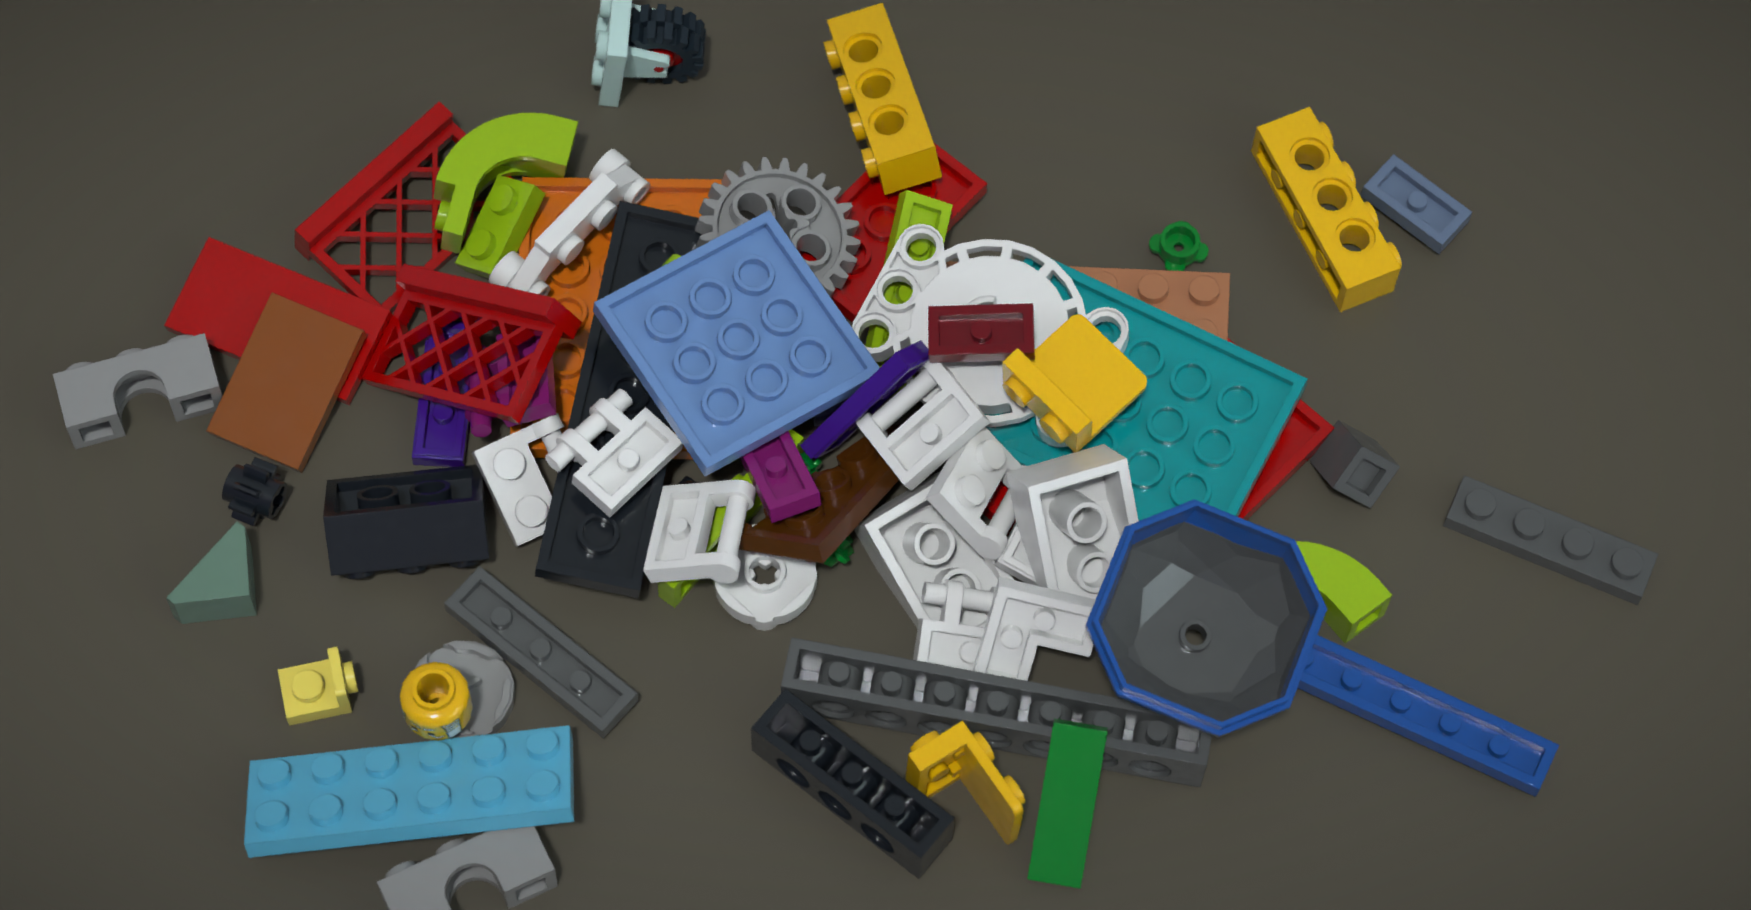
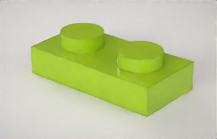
(500, 225)

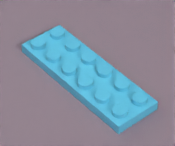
(409, 791)

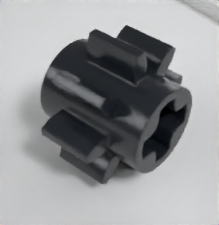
(254, 491)

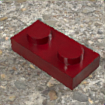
(980, 332)

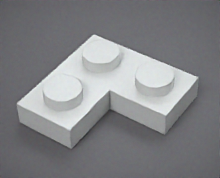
(1029, 617)

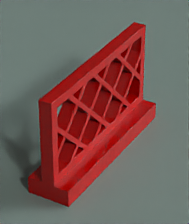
(370, 191)
(472, 301)

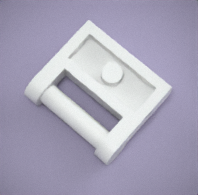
(931, 432)
(516, 479)
(967, 487)
(684, 528)

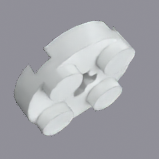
(773, 603)

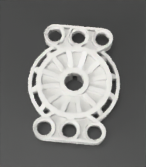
(974, 282)

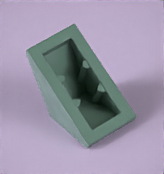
(219, 584)

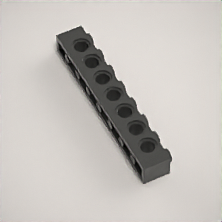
(1005, 710)

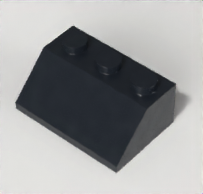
(406, 521)

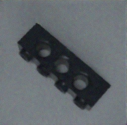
(852, 783)

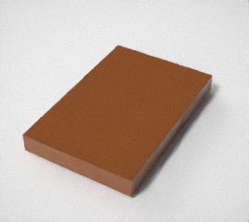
(286, 382)

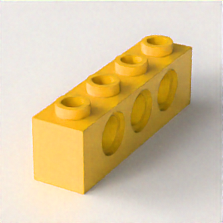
(883, 99)
(1347, 274)

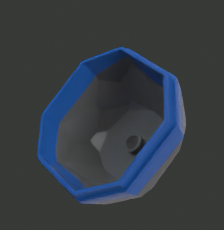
(1232, 585)

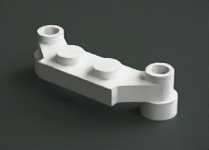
(563, 239)

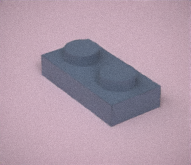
(1416, 204)

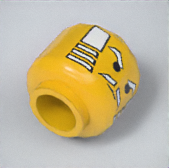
(436, 701)

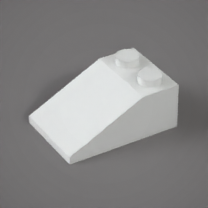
(1073, 516)
(918, 545)

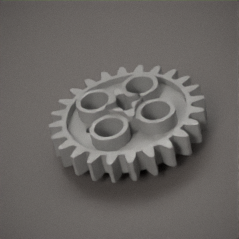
(820, 232)

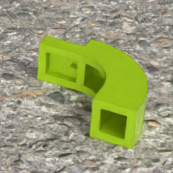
(503, 146)
(1348, 589)

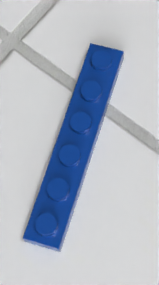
(1427, 716)

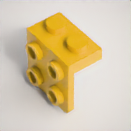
(1073, 382)
(958, 754)

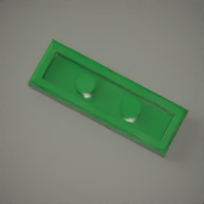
(1067, 803)

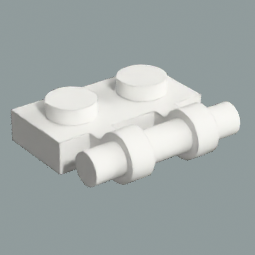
(622, 464)
(946, 640)

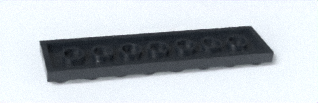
(579, 538)

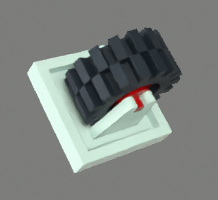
(644, 44)

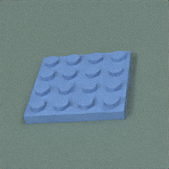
(736, 342)

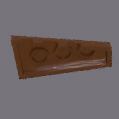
(846, 499)

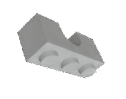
(97, 392)
(505, 858)

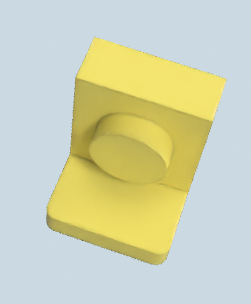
(318, 688)

